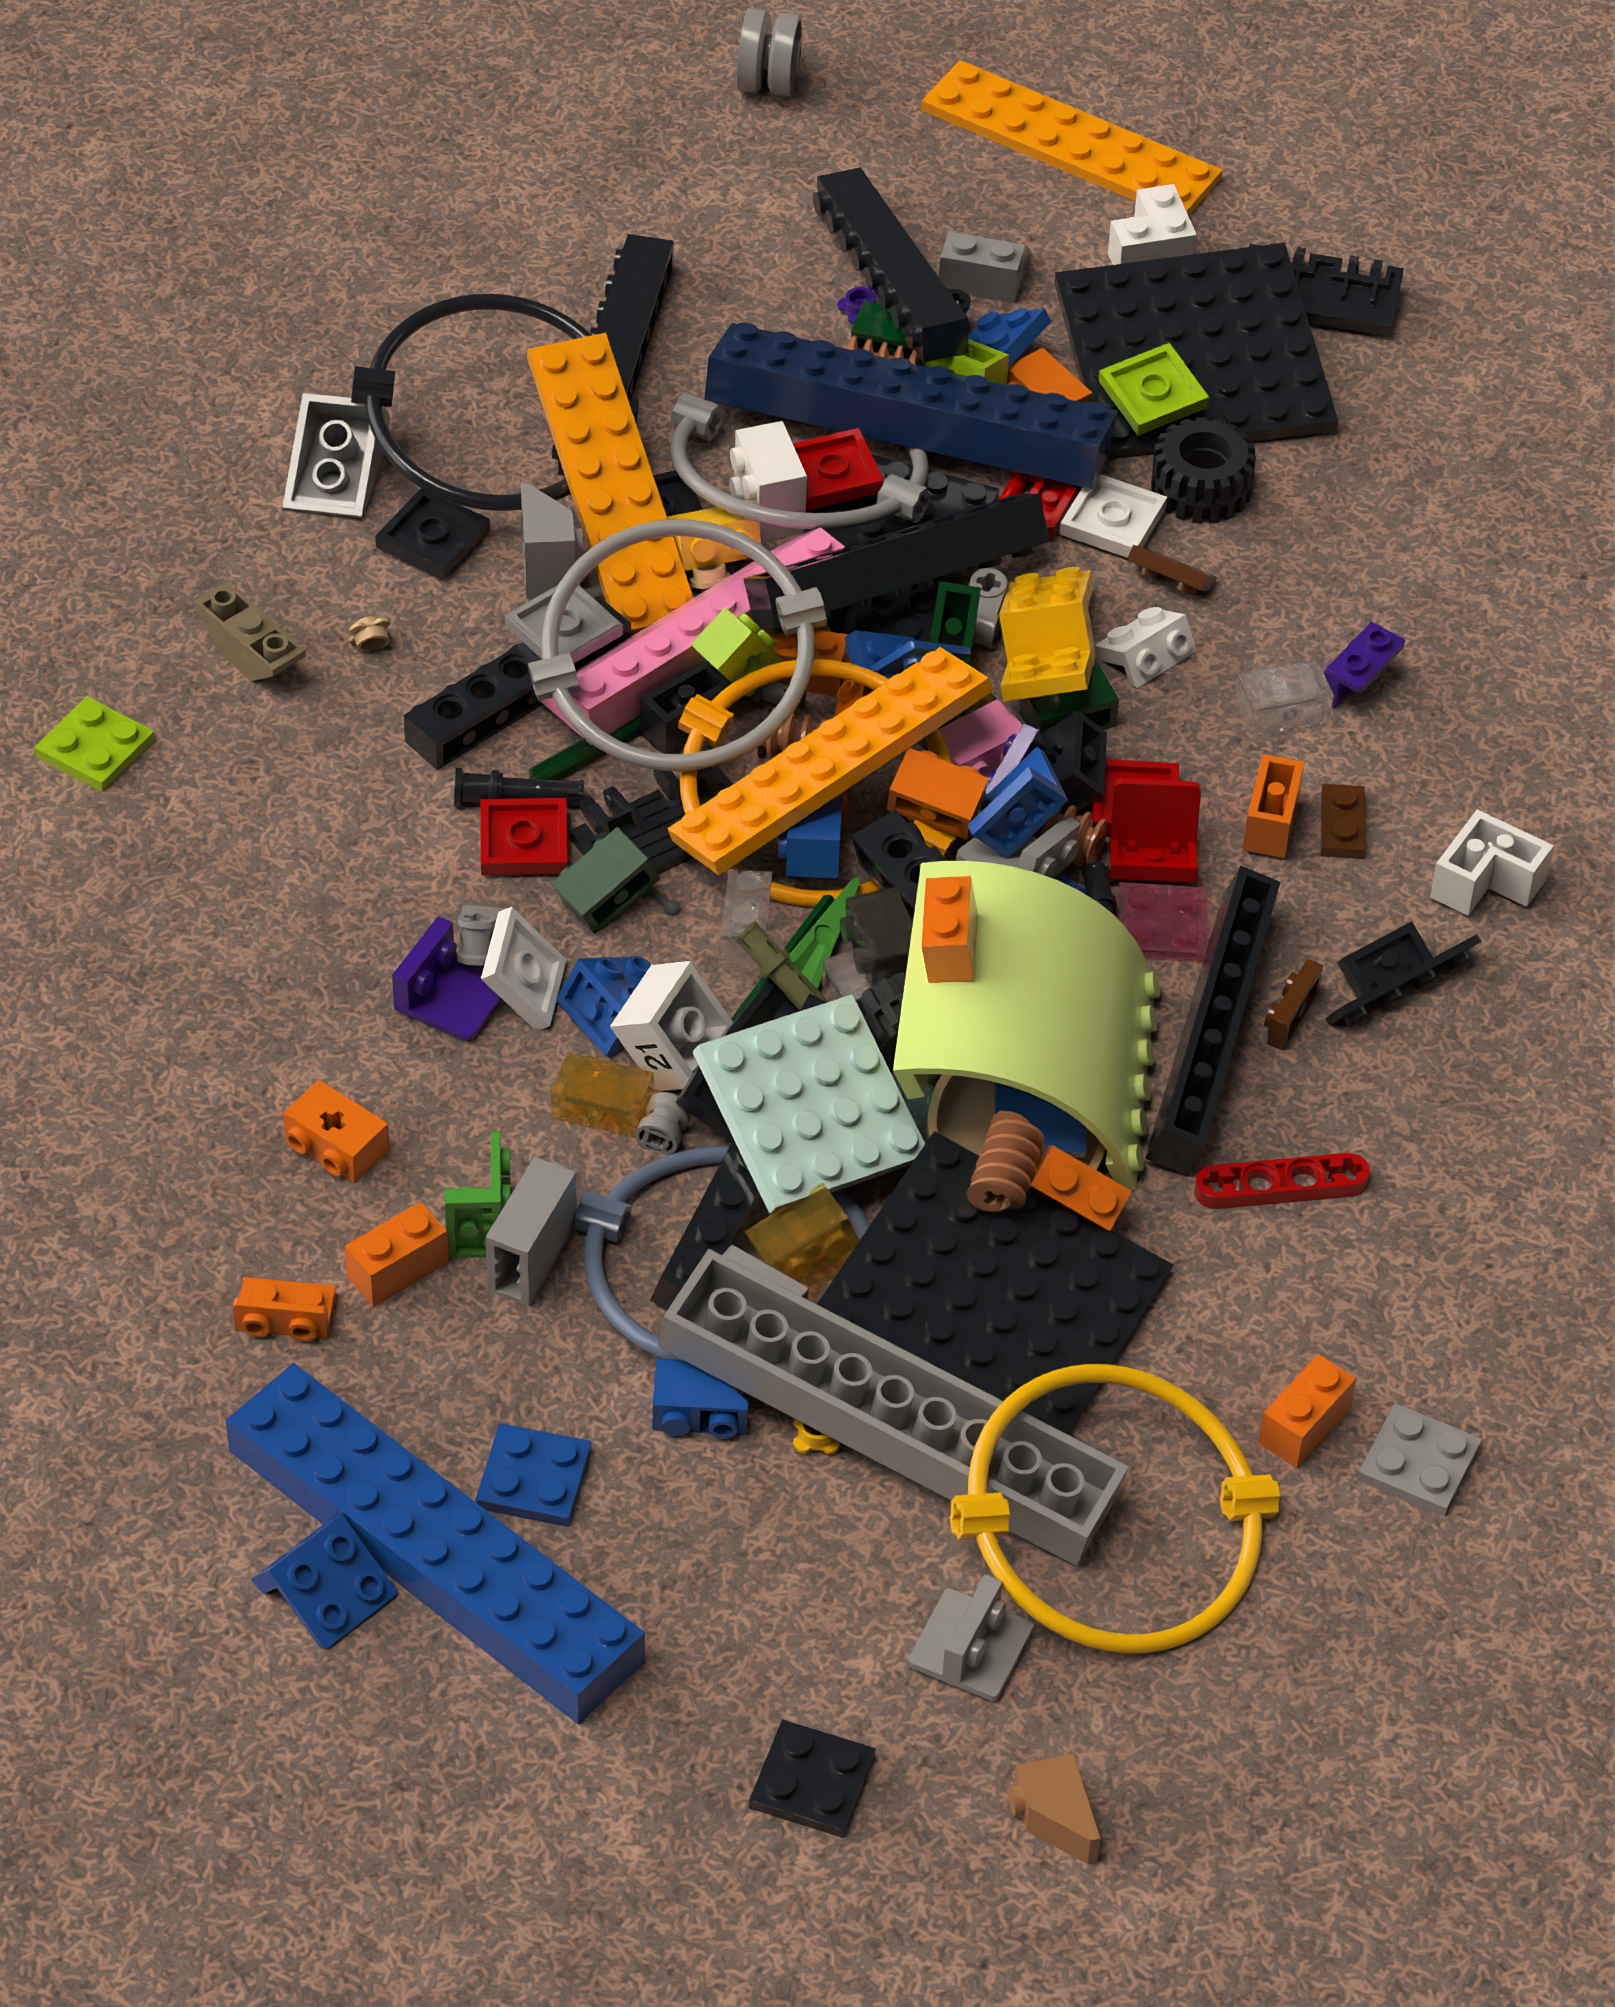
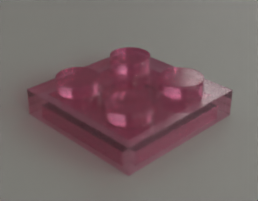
(1165, 920)

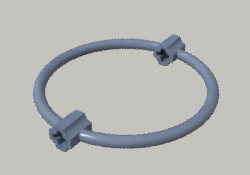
(609, 1218)

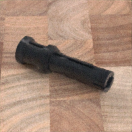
(473, 787)

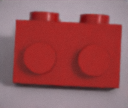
(1154, 830)

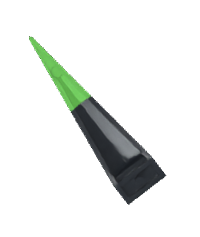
(769, 1005)

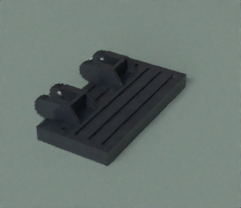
(1347, 297)
(648, 817)

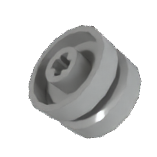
(770, 52)

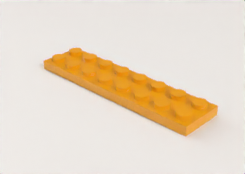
(1066, 136)
(608, 475)
(829, 760)

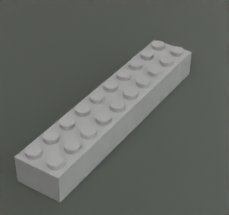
(886, 1402)

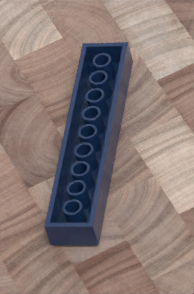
(911, 404)

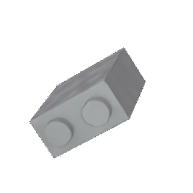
(531, 1231)

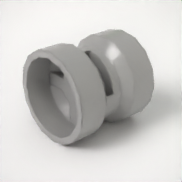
(662, 1124)

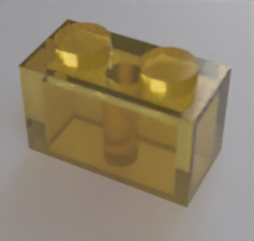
(601, 1094)
(804, 1235)

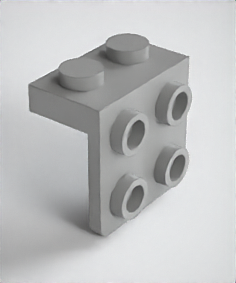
(1043, 855)

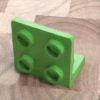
(474, 1210)

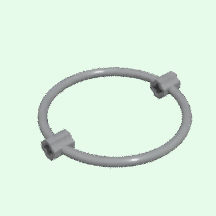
(703, 418)
(797, 612)

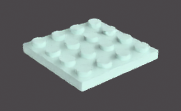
(810, 1102)

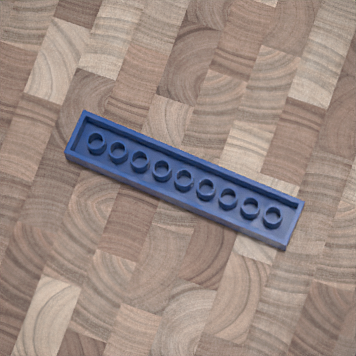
(438, 1543)

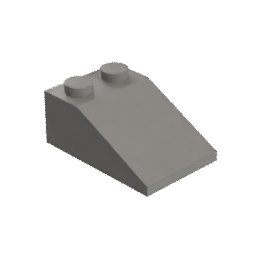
(332, 458)

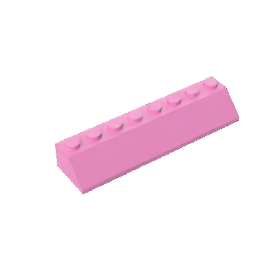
(663, 651)

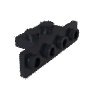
(1391, 963)

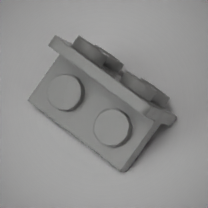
(972, 1640)

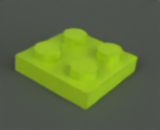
(1153, 389)
(94, 744)

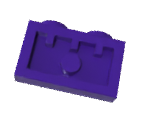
(441, 989)

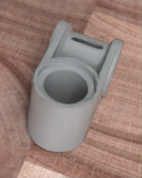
(993, 589)
(476, 933)

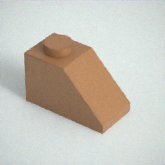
(1056, 1806)

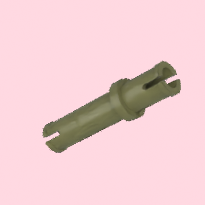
(777, 965)

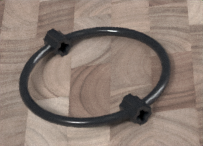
(376, 385)

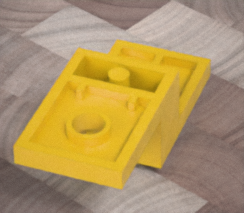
(1047, 634)

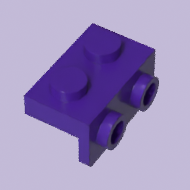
(1362, 661)

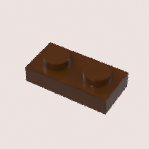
(1186, 577)
(1342, 821)
(1298, 996)

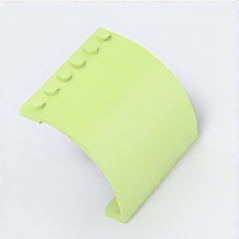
(1051, 1009)

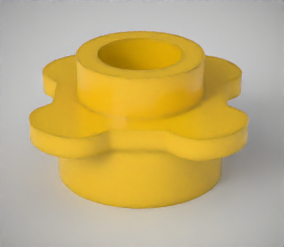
(807, 1441)

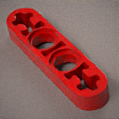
(1280, 1174)

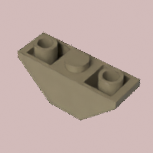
(246, 634)

